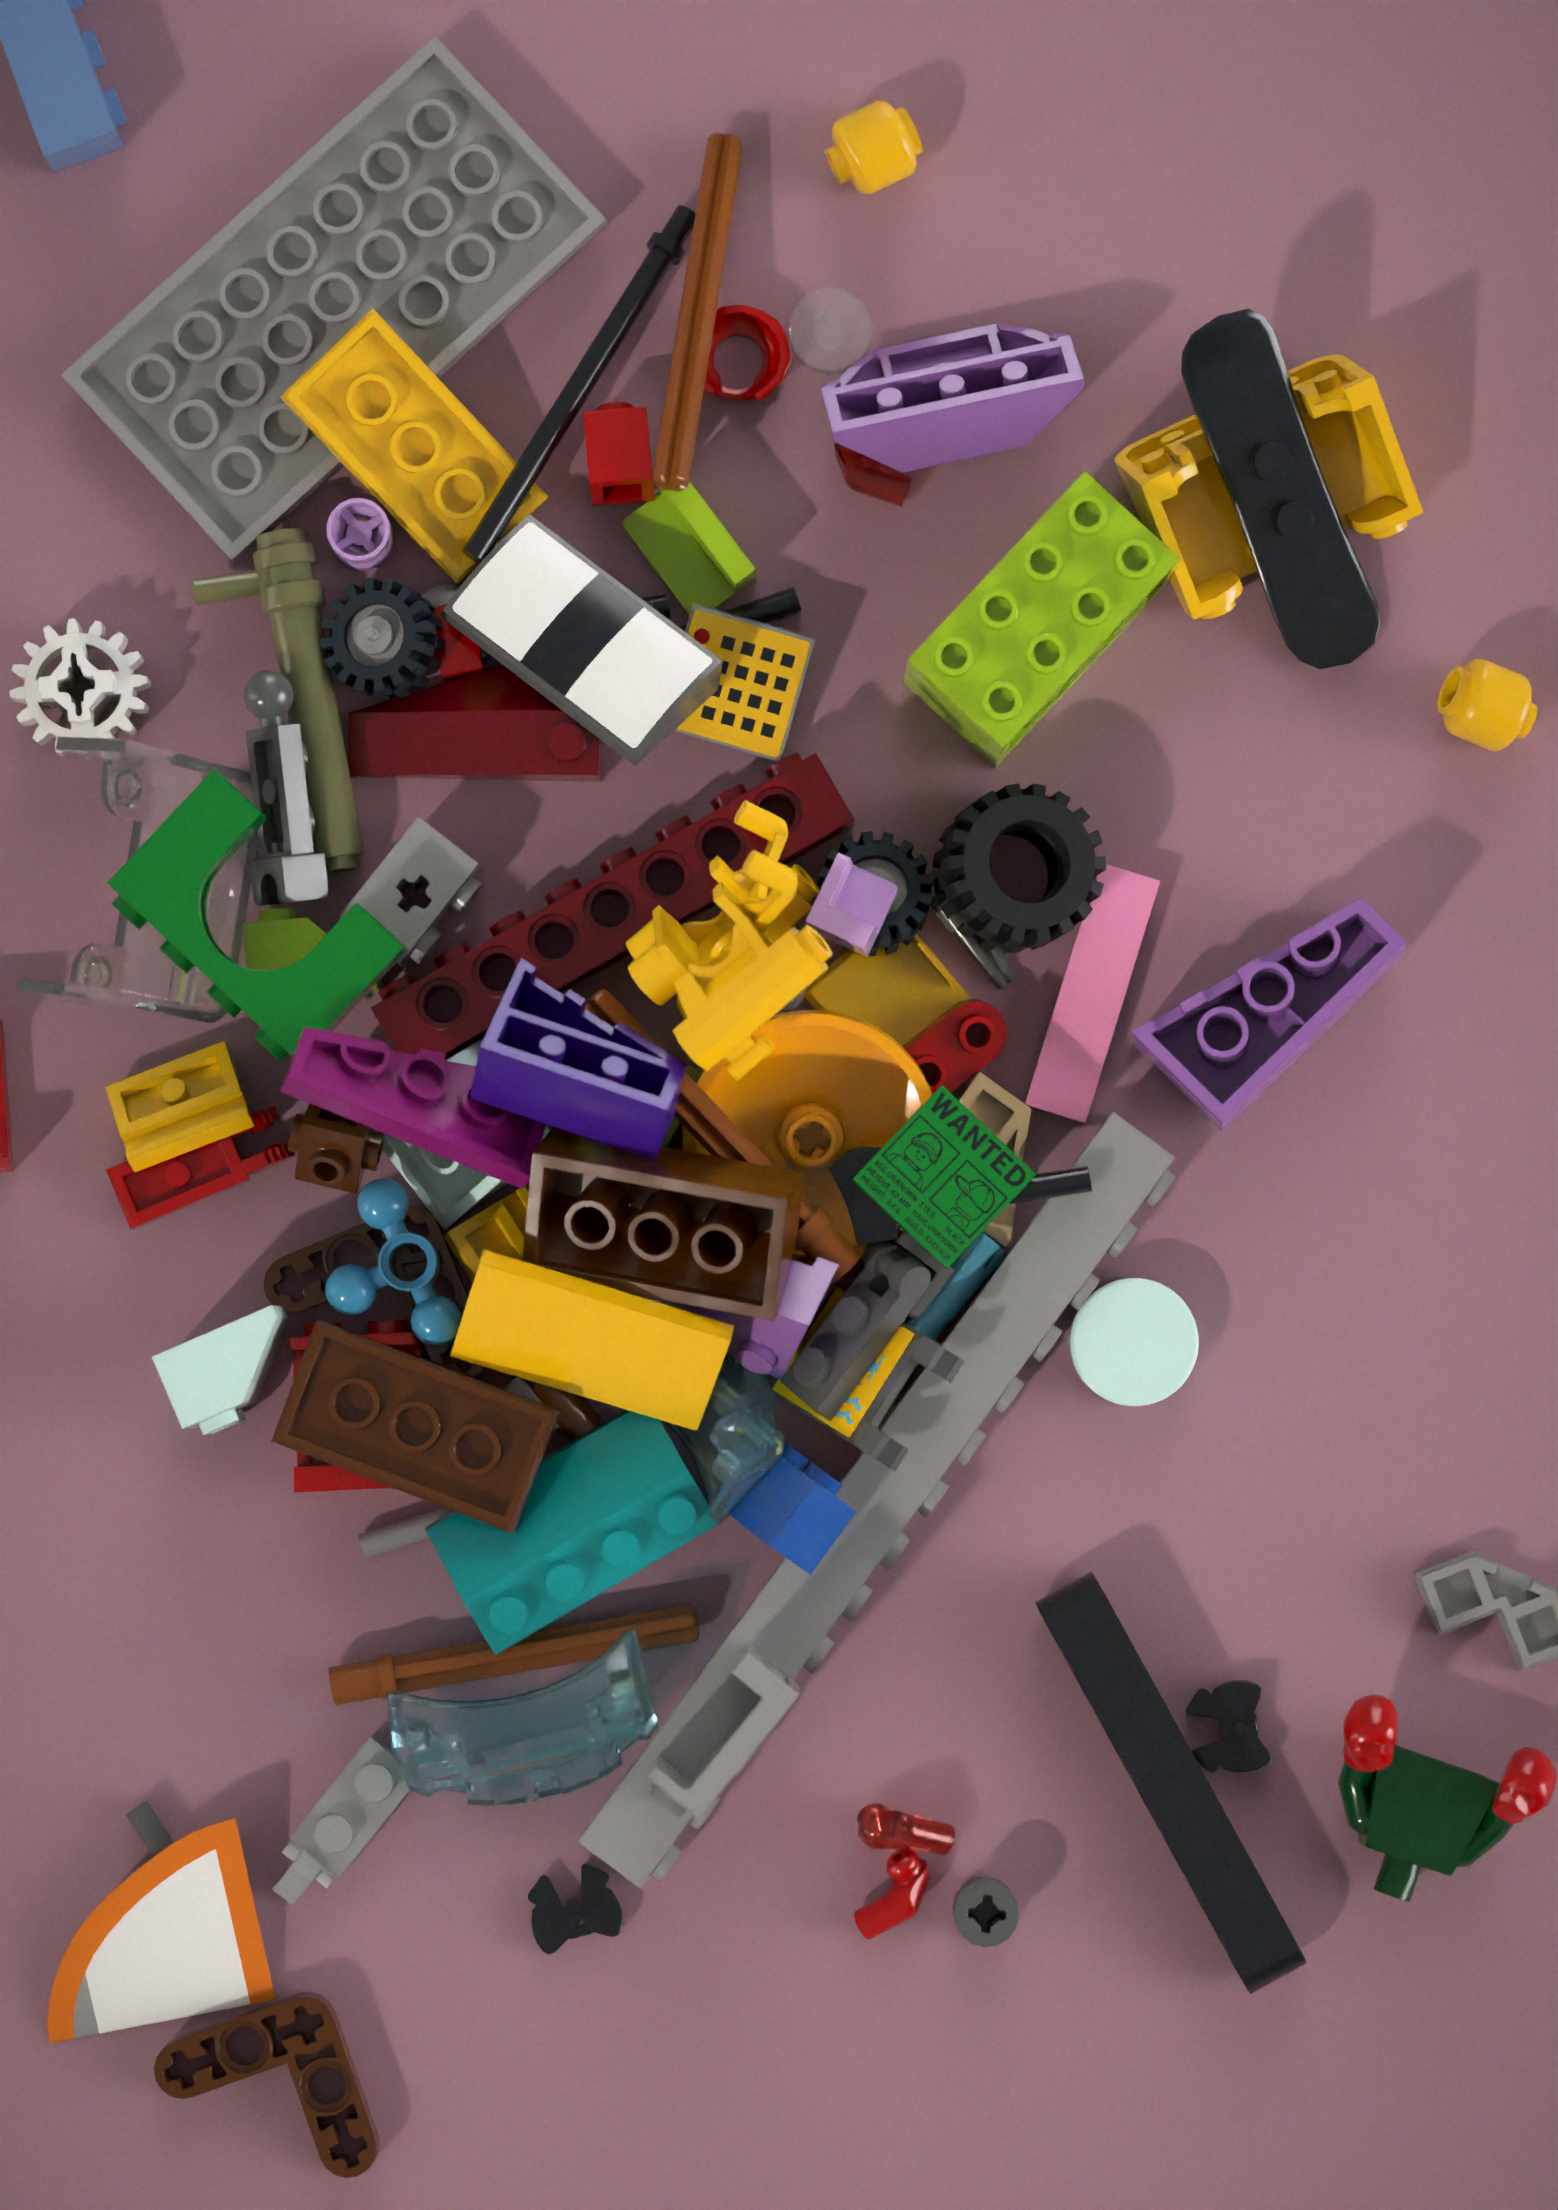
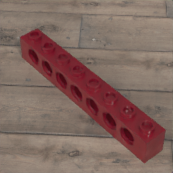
(798, 782)

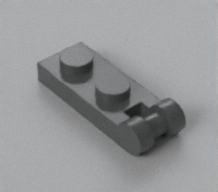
(857, 1328)

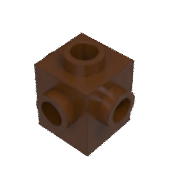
(332, 1150)

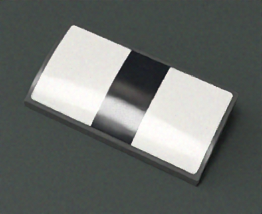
(583, 640)

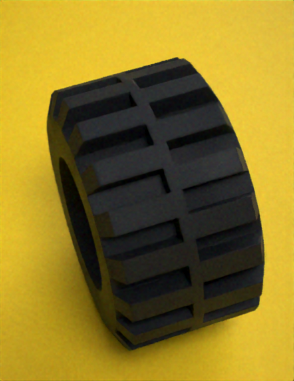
(1057, 836)

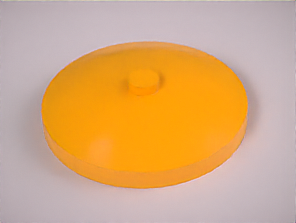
(816, 1097)

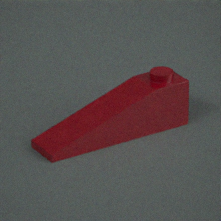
(472, 729)

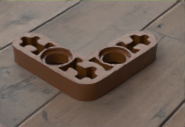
(407, 1267)
(302, 2058)

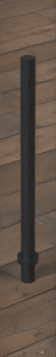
(664, 250)

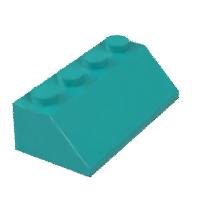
(588, 1524)

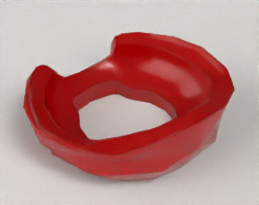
(770, 337)

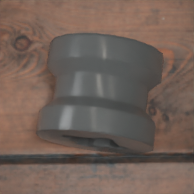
(976, 1900)

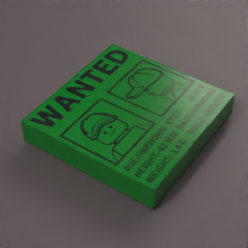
(944, 1177)

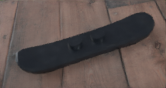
(1278, 490)

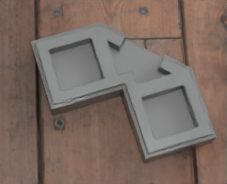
(1478, 1587)

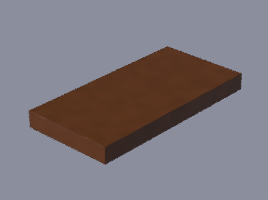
(416, 1426)

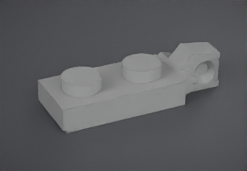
(343, 1820)

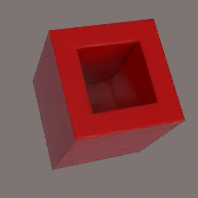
(618, 454)

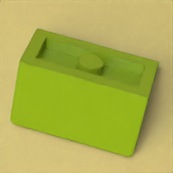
(689, 549)

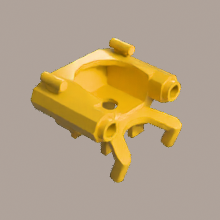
(744, 961)

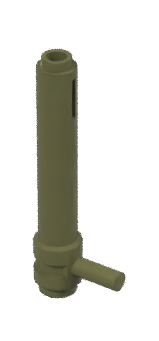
(293, 602)

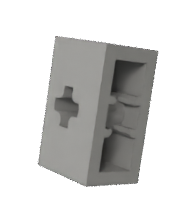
(415, 859)

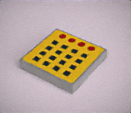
(756, 685)

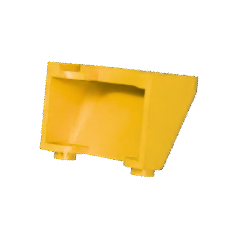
(1189, 508)

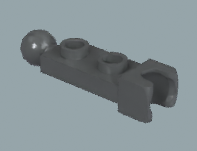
(278, 764)

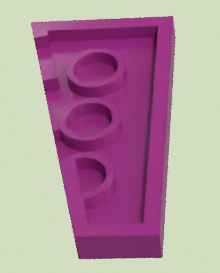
(413, 1100)

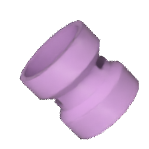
(356, 523)

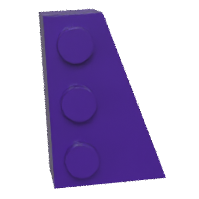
(575, 1070)

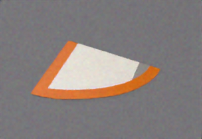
(166, 1943)

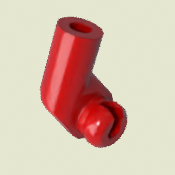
(902, 1899)

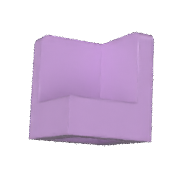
(851, 906)

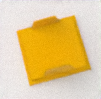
(891, 991)

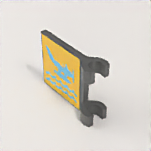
(874, 1394)

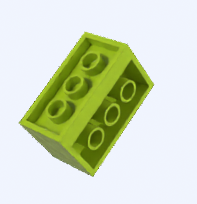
(1040, 619)

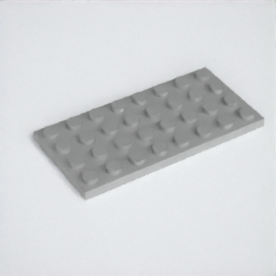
(403, 209)

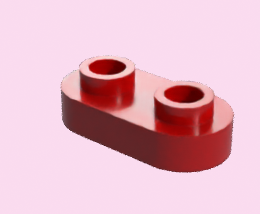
(946, 1043)

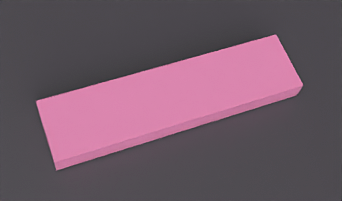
(1092, 996)

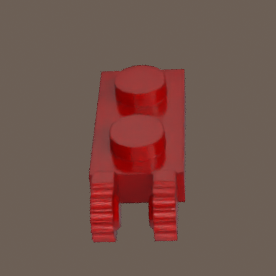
(193, 1175)

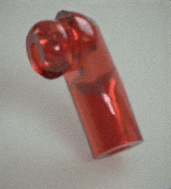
(870, 478)
(900, 1830)

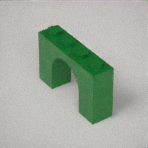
(170, 888)

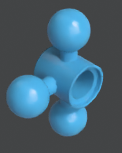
(354, 1288)

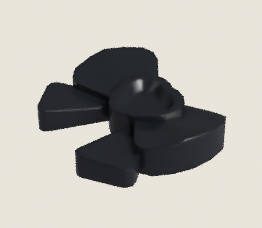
(1236, 1705)
(557, 1923)

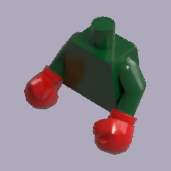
(1426, 1808)

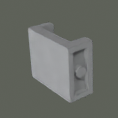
(774, 1698)

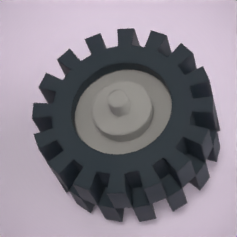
(382, 638)
(902, 869)

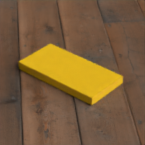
(406, 440)
(591, 1340)

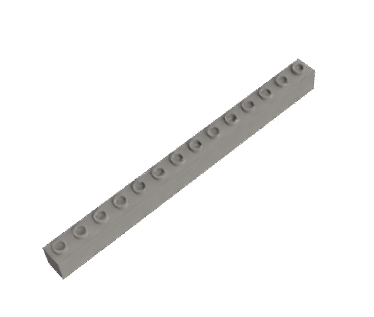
(937, 1424)

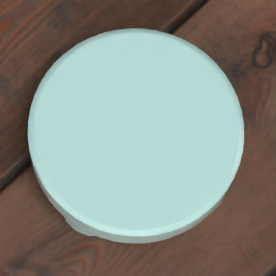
(1134, 1342)

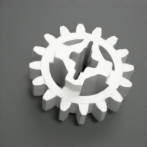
(52, 689)

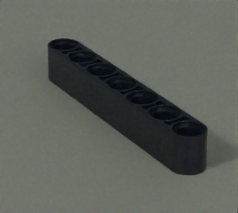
(1171, 1782)

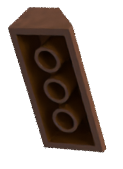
(664, 1228)

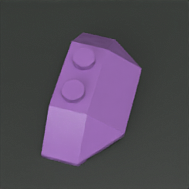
(953, 395)

